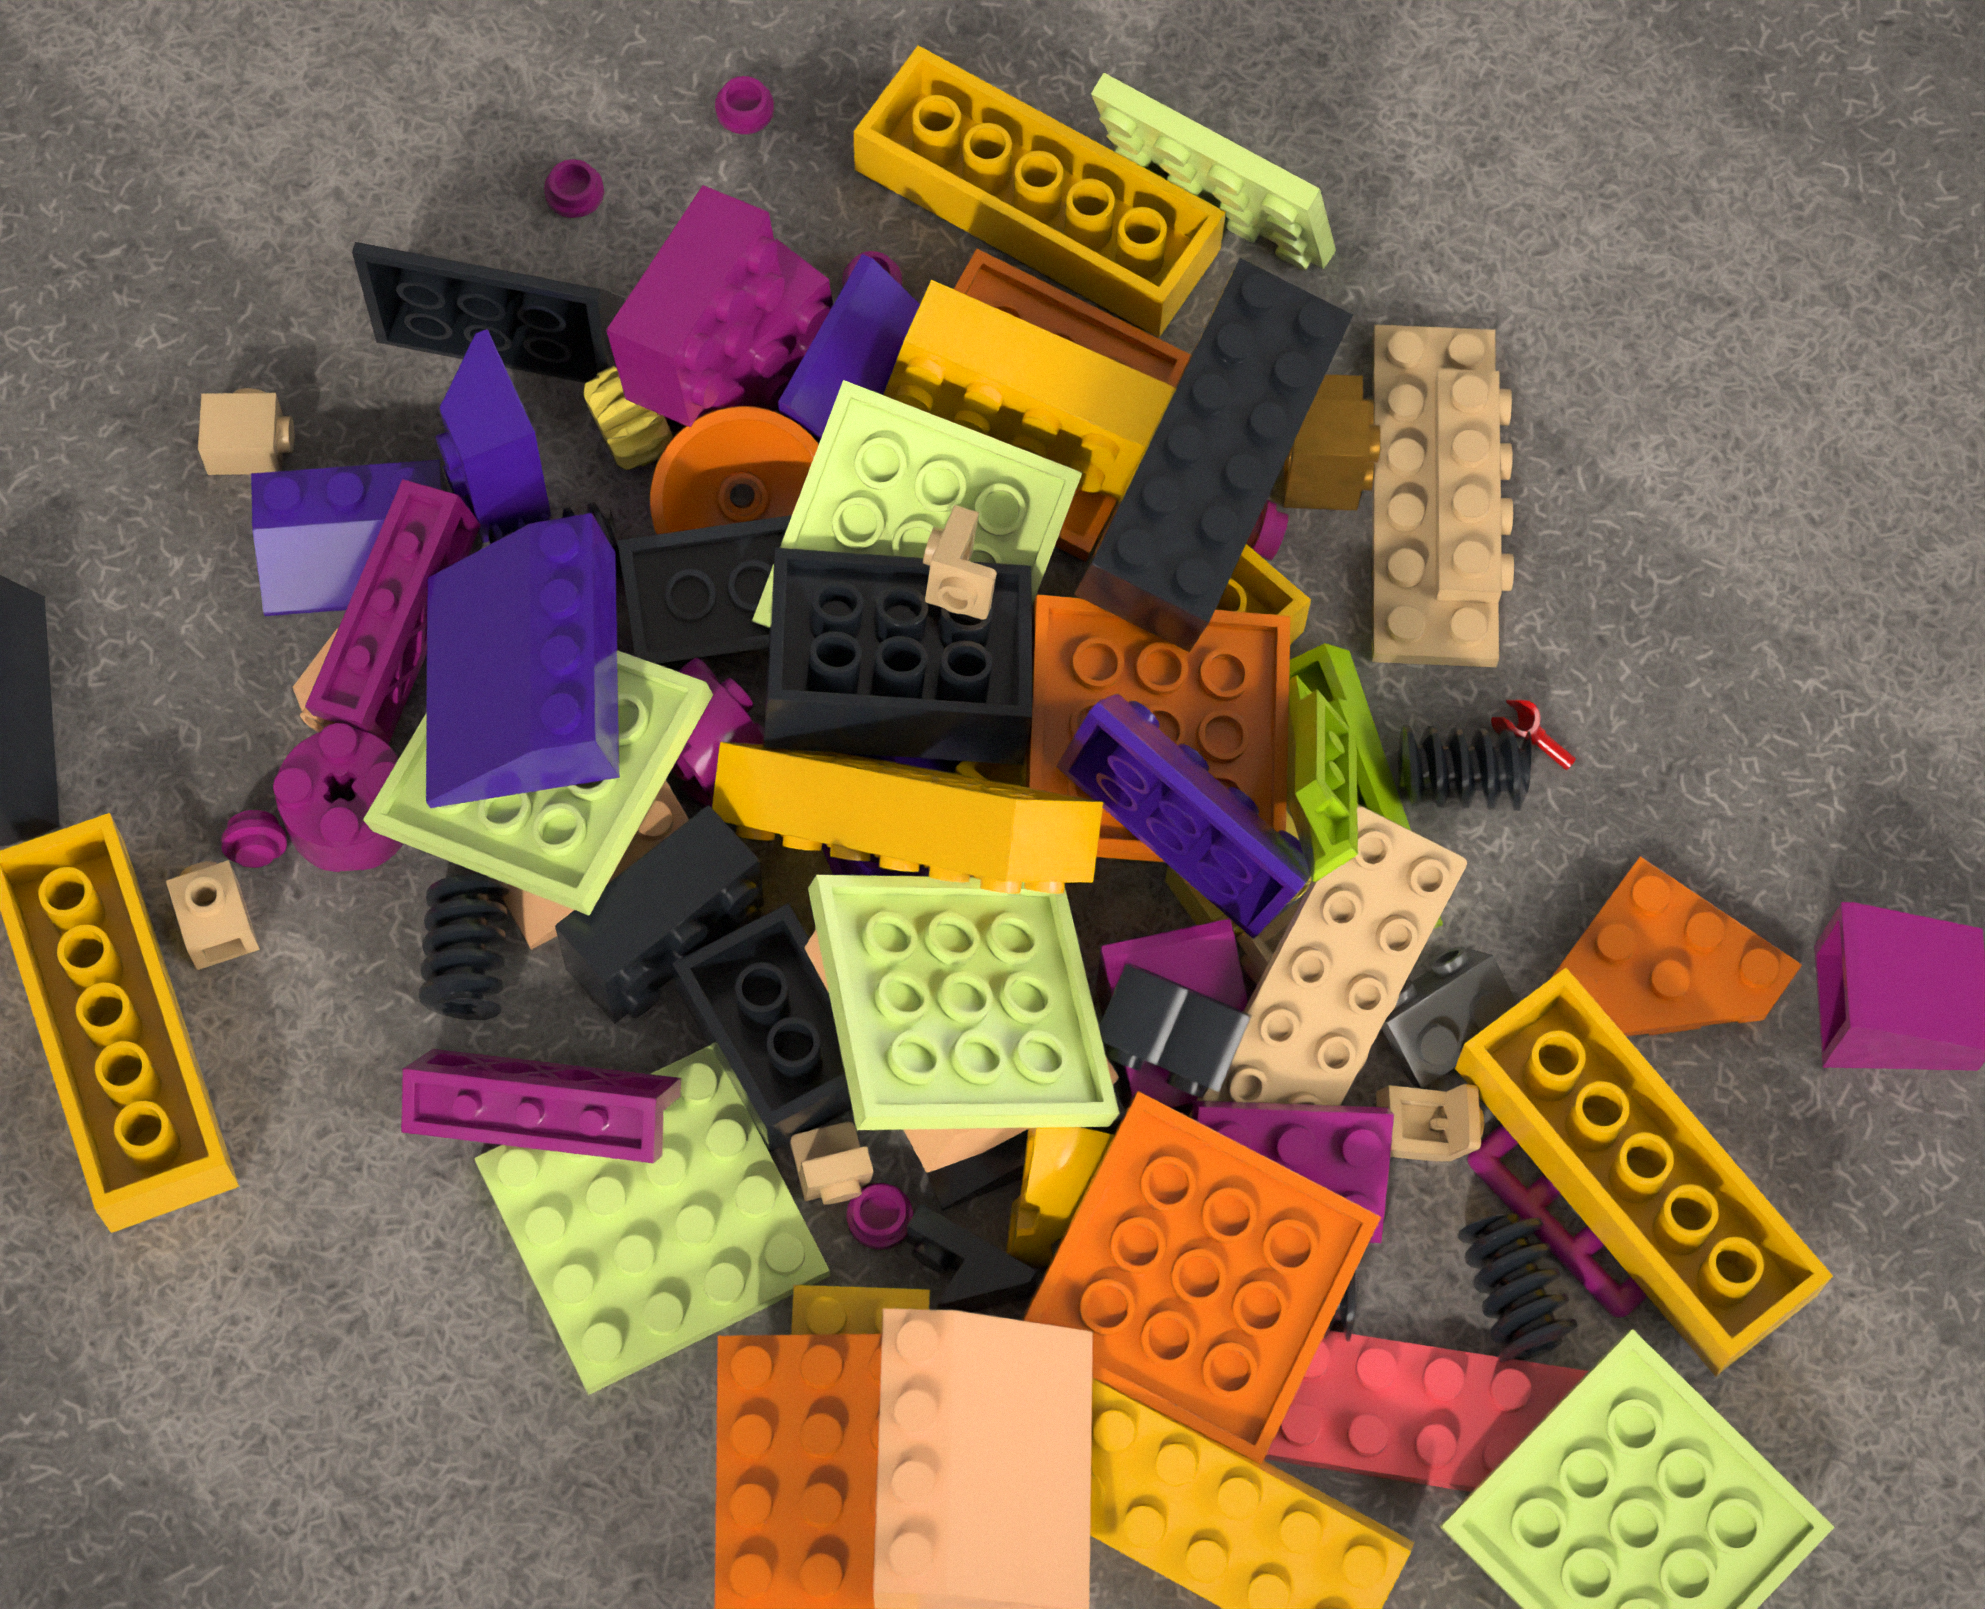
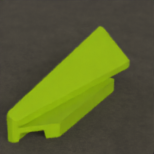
(1336, 678)
(1321, 781)

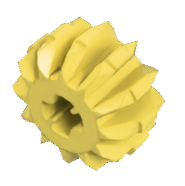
(630, 431)

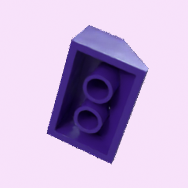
(852, 345)
(490, 443)
(320, 528)

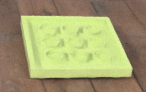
(1244, 185)
(897, 473)
(560, 838)
(960, 1005)
(659, 1250)
(1635, 1501)

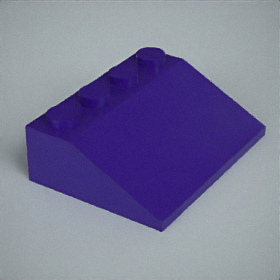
(523, 665)
(1185, 813)

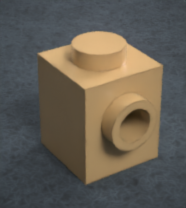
(243, 432)
(212, 913)

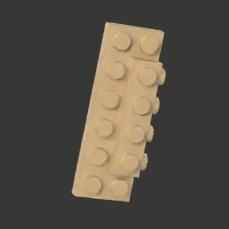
(1439, 496)

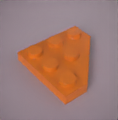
(1674, 960)

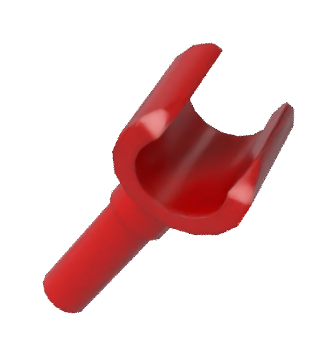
(1528, 721)

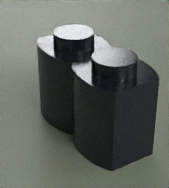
(1173, 1029)

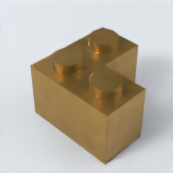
(1333, 448)

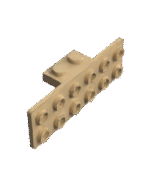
(1341, 968)

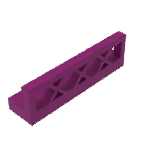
(386, 620)
(537, 1104)

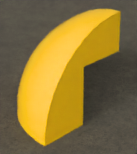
(1053, 1183)

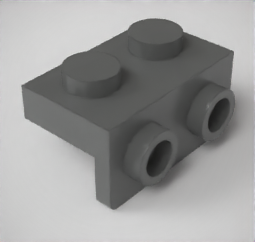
(1445, 1011)

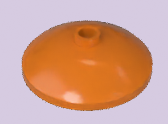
(726, 450)

